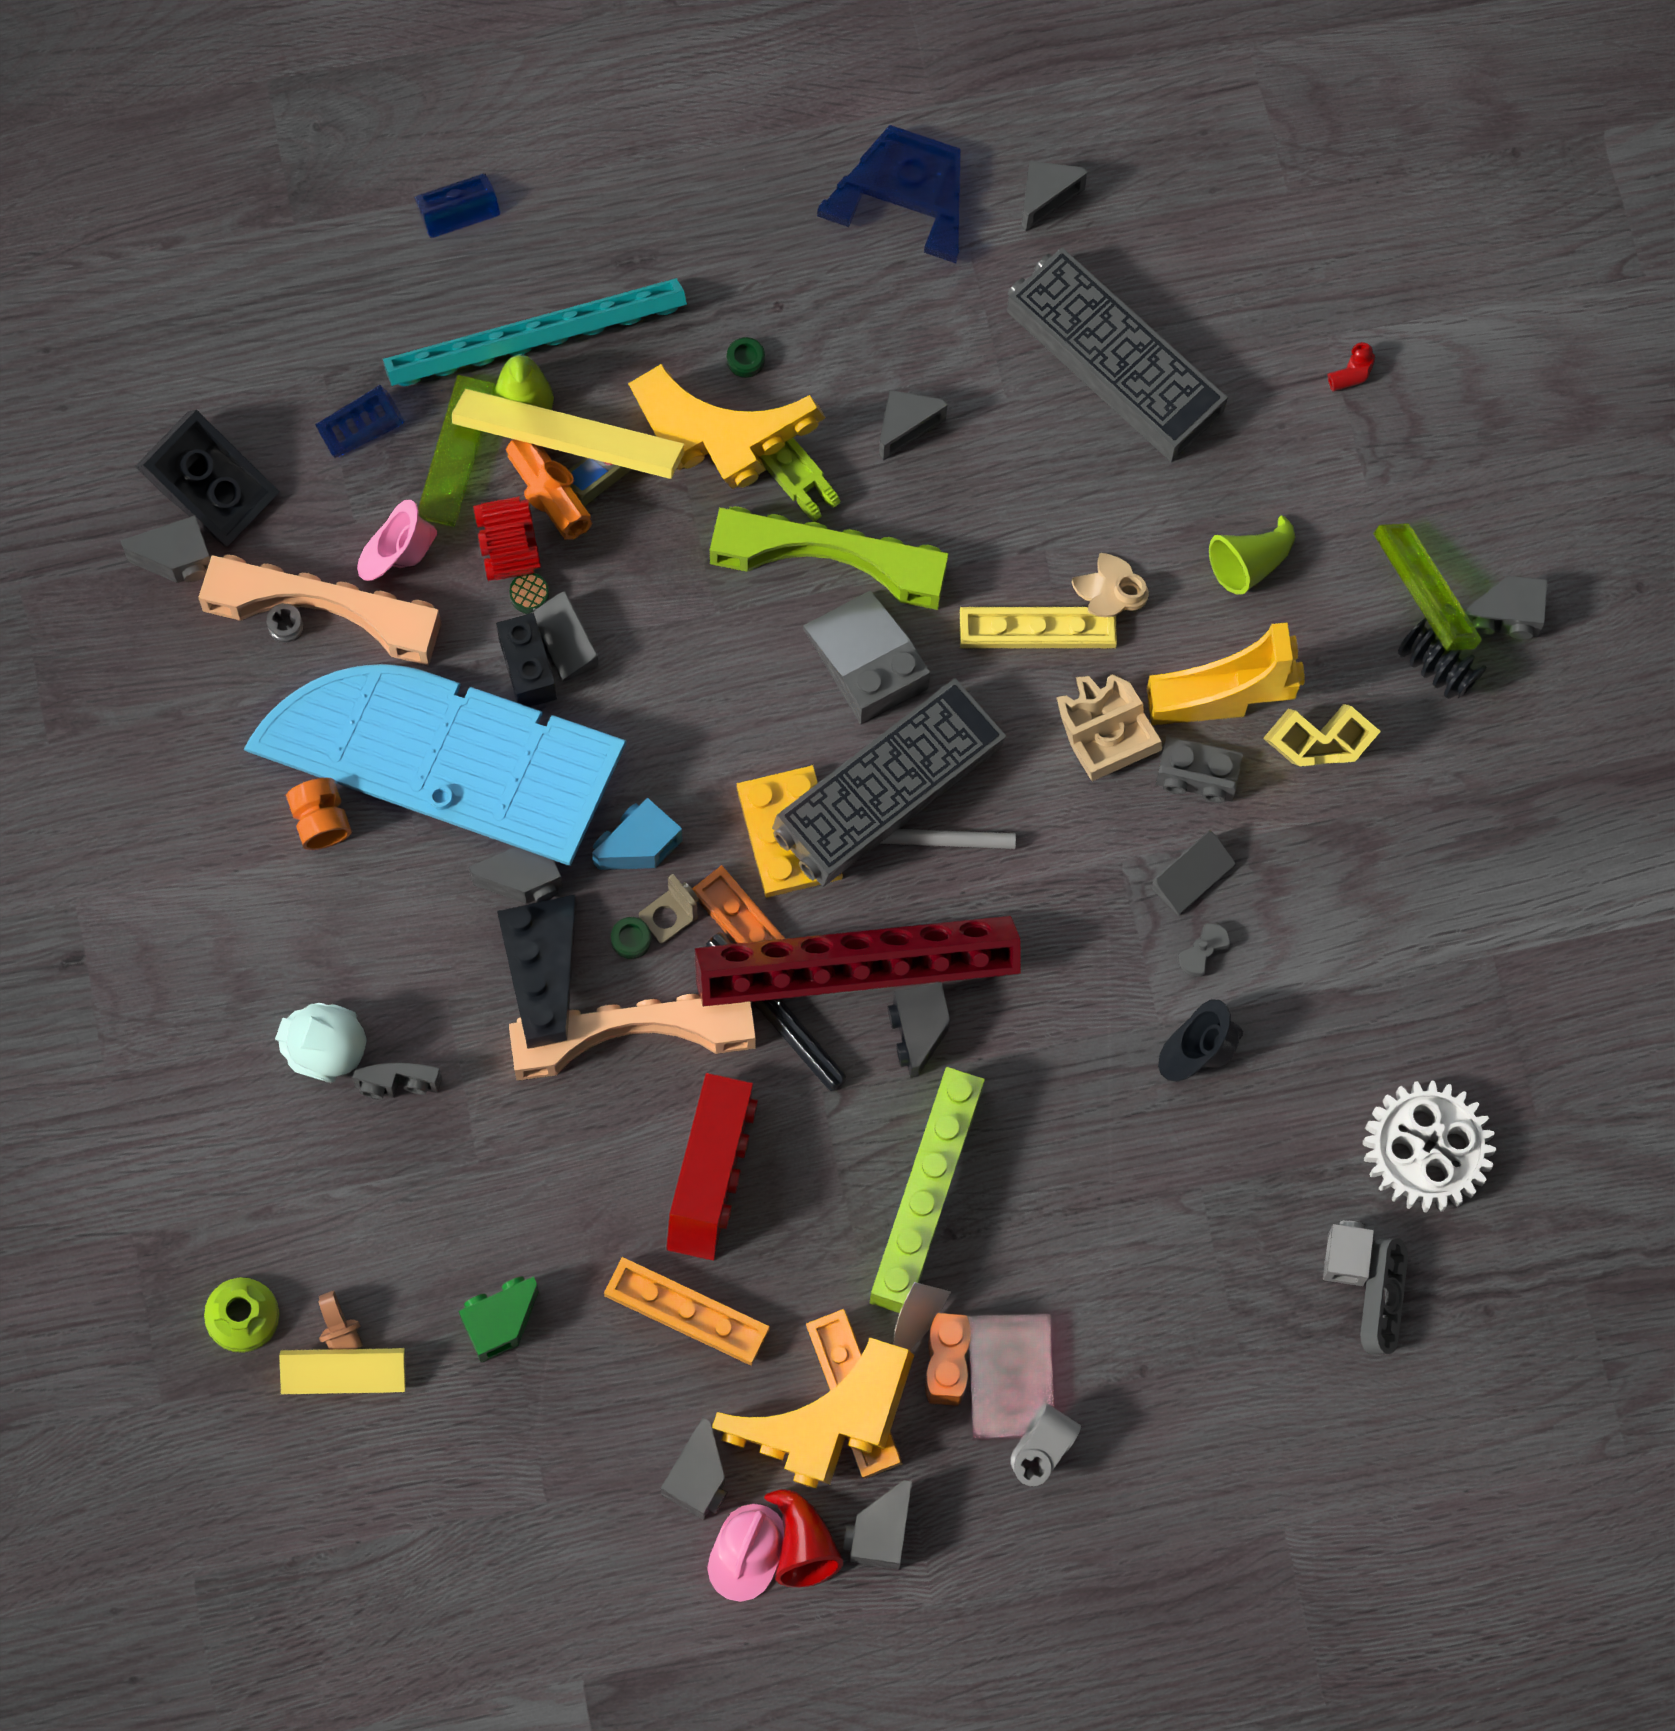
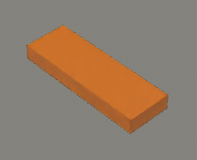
(734, 909)

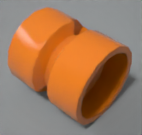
(317, 809)

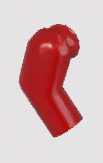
(1357, 370)

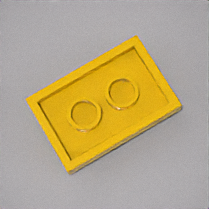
(760, 803)

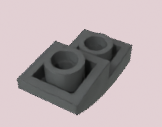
(383, 1079)

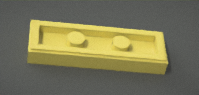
(342, 1371)

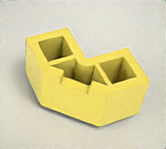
(1338, 742)

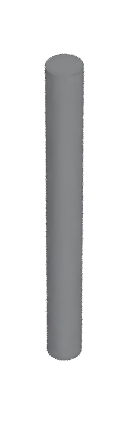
(952, 838)

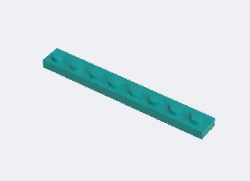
(547, 329)

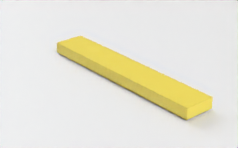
(568, 433)

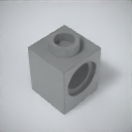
(1348, 1253)

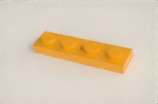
(686, 1311)
(838, 1354)

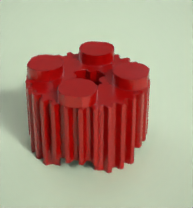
(507, 538)

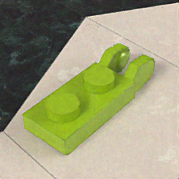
(797, 475)

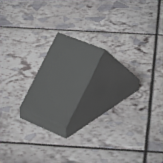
(1049, 188)
(907, 419)

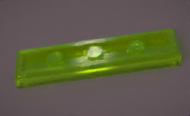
(452, 460)
(1427, 586)

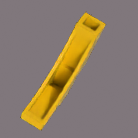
(729, 436)
(1226, 687)
(813, 1436)

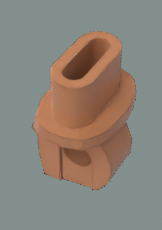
(340, 1332)

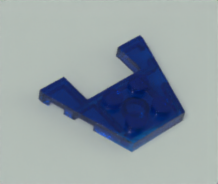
(910, 174)

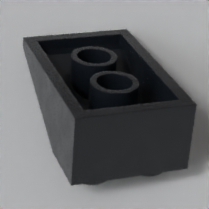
(207, 477)

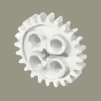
(1448, 1117)

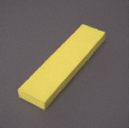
(1035, 628)

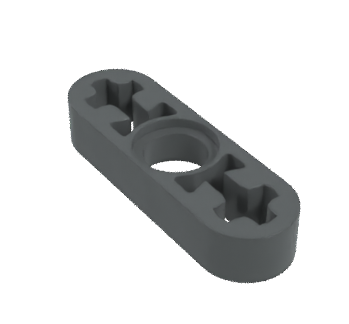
(1382, 1320)

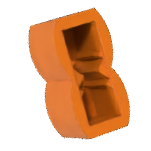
(947, 1368)

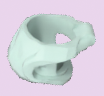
(322, 1041)

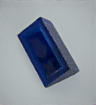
(457, 205)

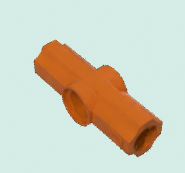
(549, 488)

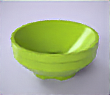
(251, 1332)

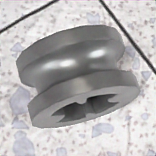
(291, 633)

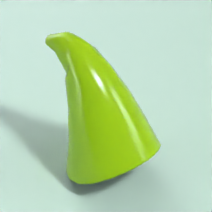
(524, 382)
(1248, 559)

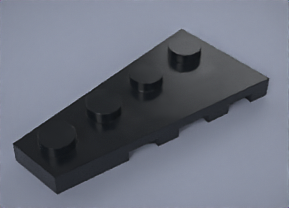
(540, 962)

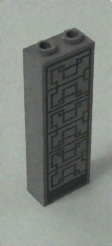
(1115, 353)
(887, 783)

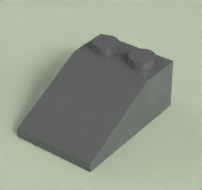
(868, 656)

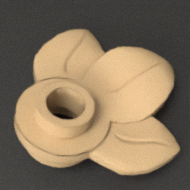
(1109, 587)

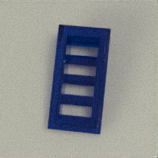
(366, 433)

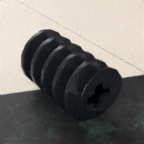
(1445, 664)

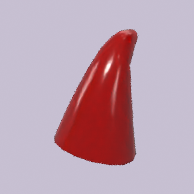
(808, 1547)

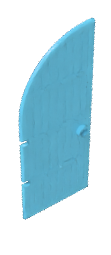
(446, 755)

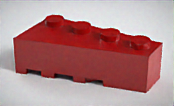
(710, 1165)

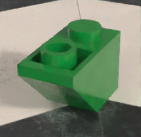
(499, 1320)

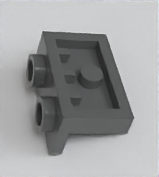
(1199, 770)

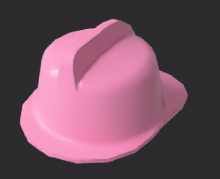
(397, 543)
(746, 1552)

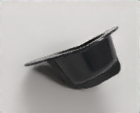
(1202, 1041)

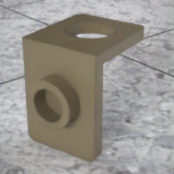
(679, 899)

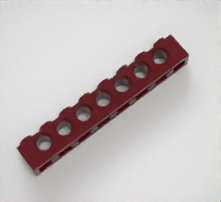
(857, 960)

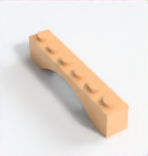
(243, 590)
(714, 1027)

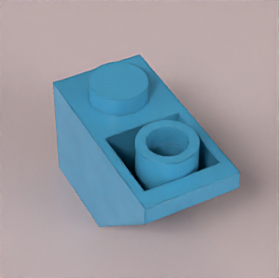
(639, 841)

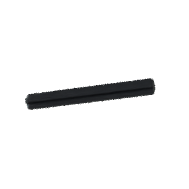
(796, 1034)

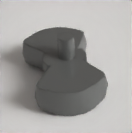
(1212, 939)

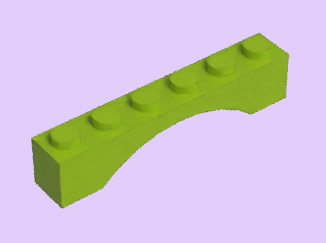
(751, 540)
(927, 1188)

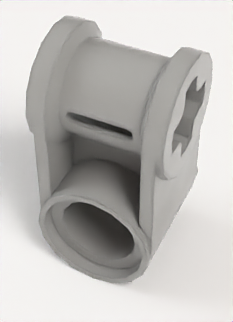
(1047, 1439)

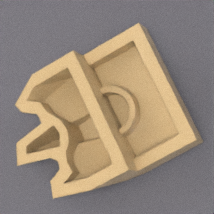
(1107, 726)

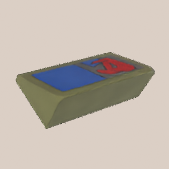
(594, 477)

